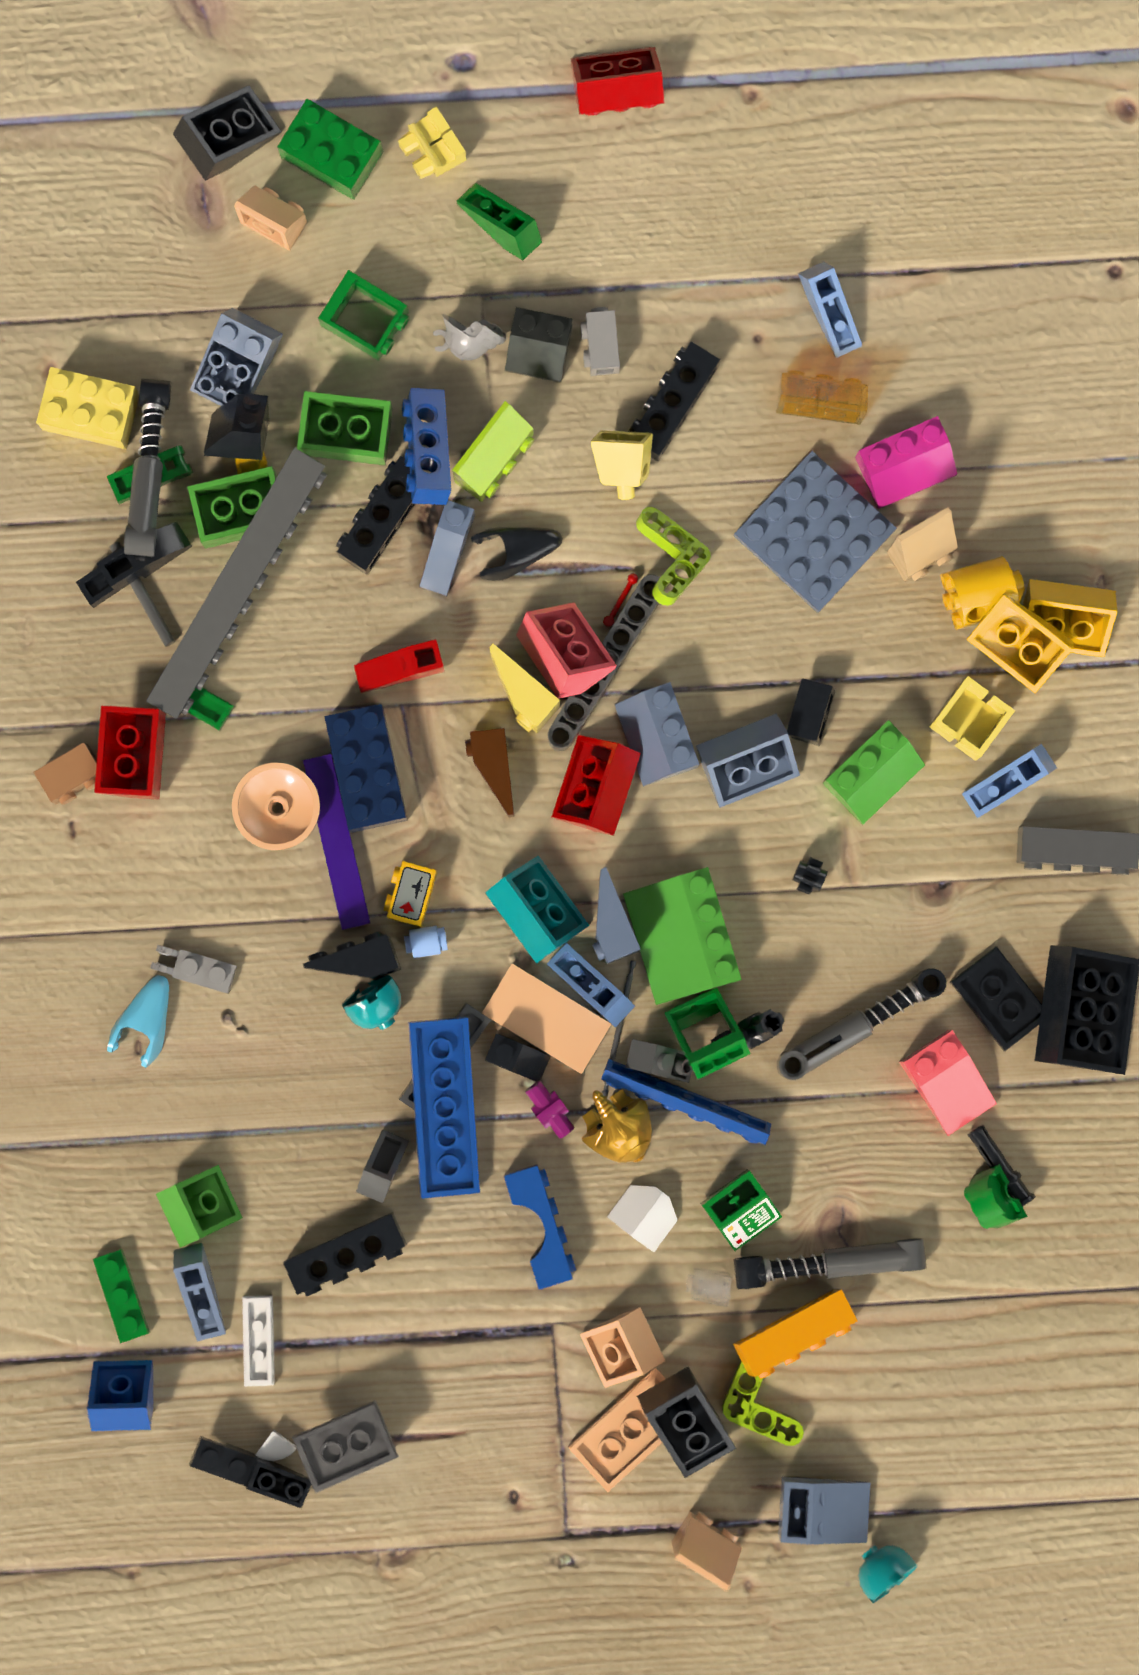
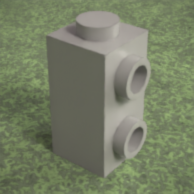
(602, 342)

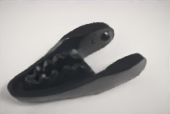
(522, 548)

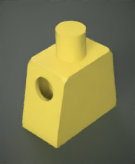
(622, 459)

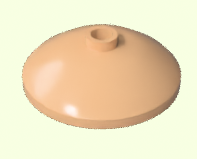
(261, 791)

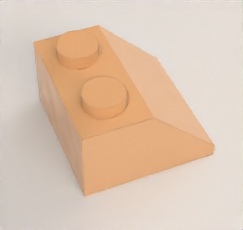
(271, 216)
(622, 1347)

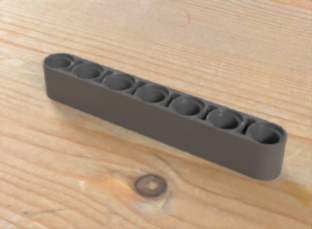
(617, 653)

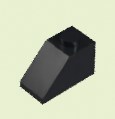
(517, 1058)

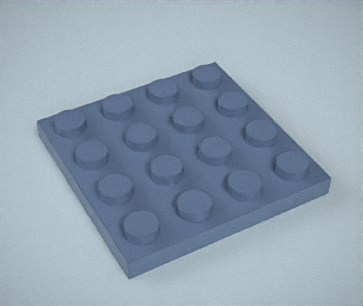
(815, 531)

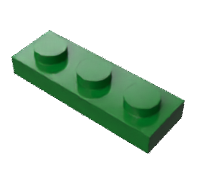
(121, 1296)

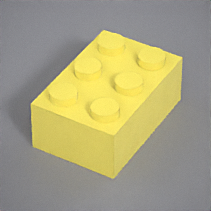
(88, 408)

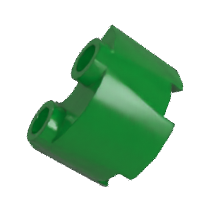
(991, 1200)

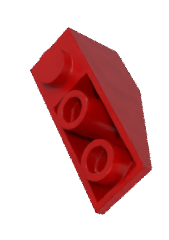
(399, 666)

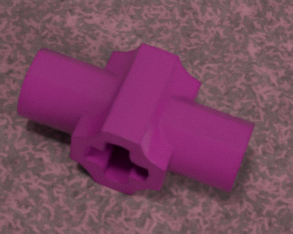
(549, 1109)

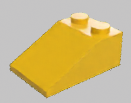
(1021, 642)

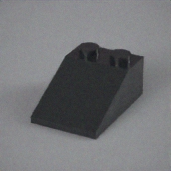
(225, 132)
(686, 1422)

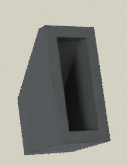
(382, 1166)

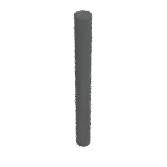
(149, 606)

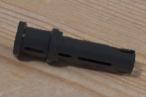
(994, 1157)

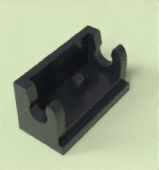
(810, 711)

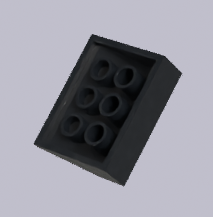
(1087, 1009)

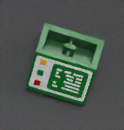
(741, 1209)

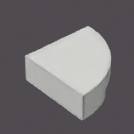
(276, 1448)

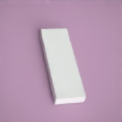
(258, 1340)

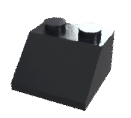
(239, 428)

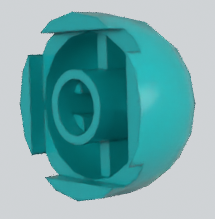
(375, 1004)
(884, 1570)

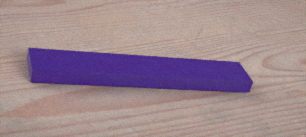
(338, 844)

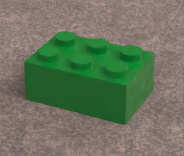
(330, 149)

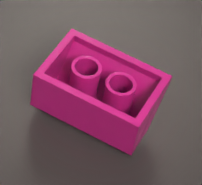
(907, 462)

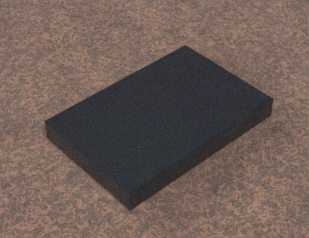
(999, 998)

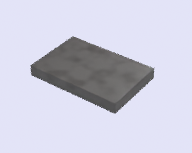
(345, 1446)

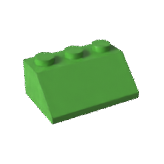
(874, 772)

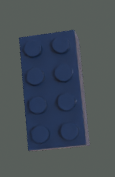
(365, 768)

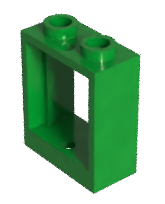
(338, 302)
(716, 1054)

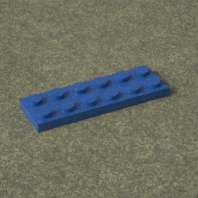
(444, 1107)

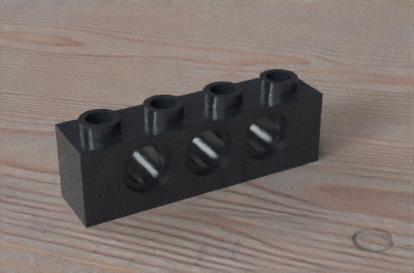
(690, 359)
(365, 556)
(300, 1266)

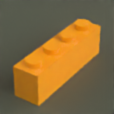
(795, 1332)

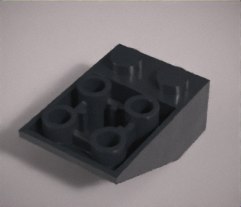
(366, 960)

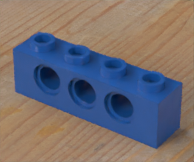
(431, 407)

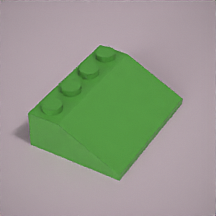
(682, 936)

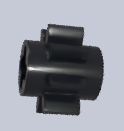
(810, 875)

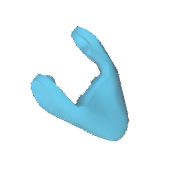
(147, 1015)

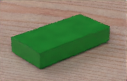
(210, 708)

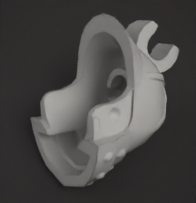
(471, 341)

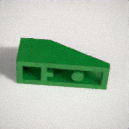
(501, 220)

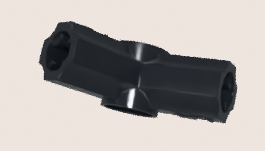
(758, 1028)

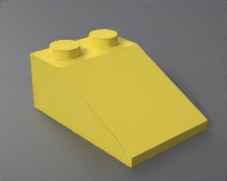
(528, 697)

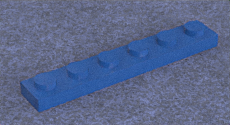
(695, 1105)

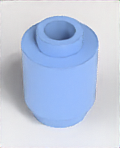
(426, 941)

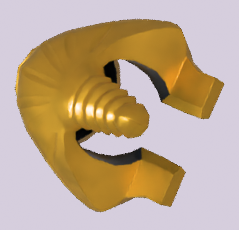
(622, 1129)

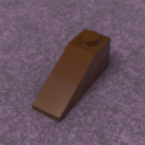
(491, 760)

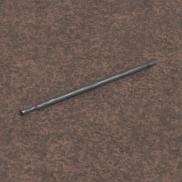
(619, 1026)

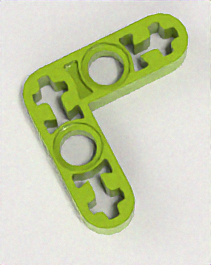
(681, 552)
(752, 1408)

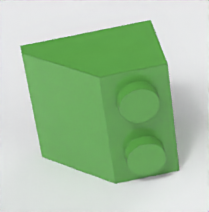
(199, 1206)

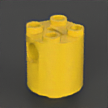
(977, 588)

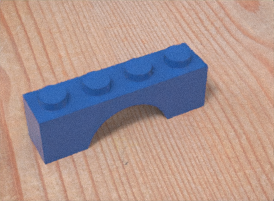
(551, 1263)

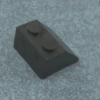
(538, 344)

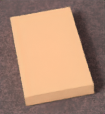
(546, 1018)
(619, 1437)

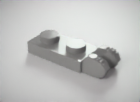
(198, 969)

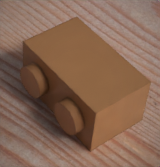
(68, 774)

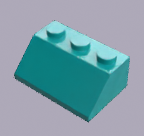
(537, 908)

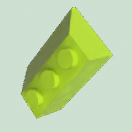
(493, 453)

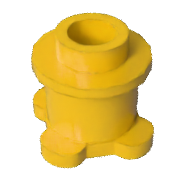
(247, 465)

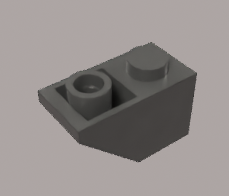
(658, 1061)

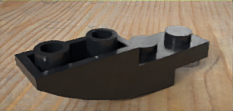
(121, 569)
(251, 1471)

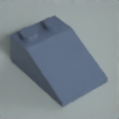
(613, 929)

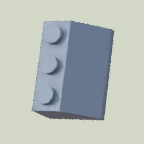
(658, 732)
(748, 760)

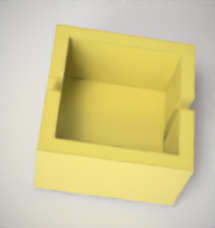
(971, 719)

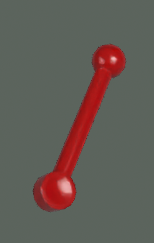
(608, 620)

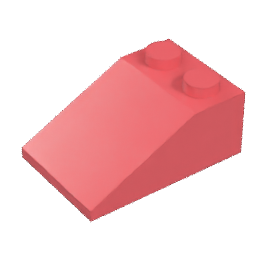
(948, 1082)

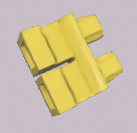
(436, 143)

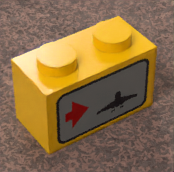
(410, 894)

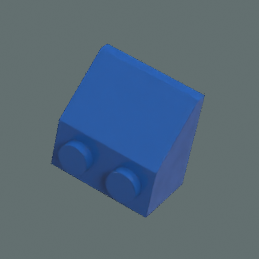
(121, 1395)

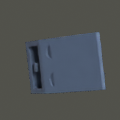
(235, 357)
(823, 1511)

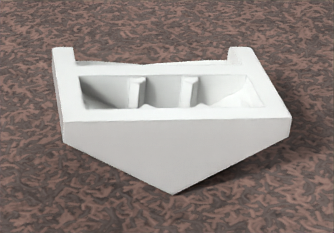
(644, 1215)

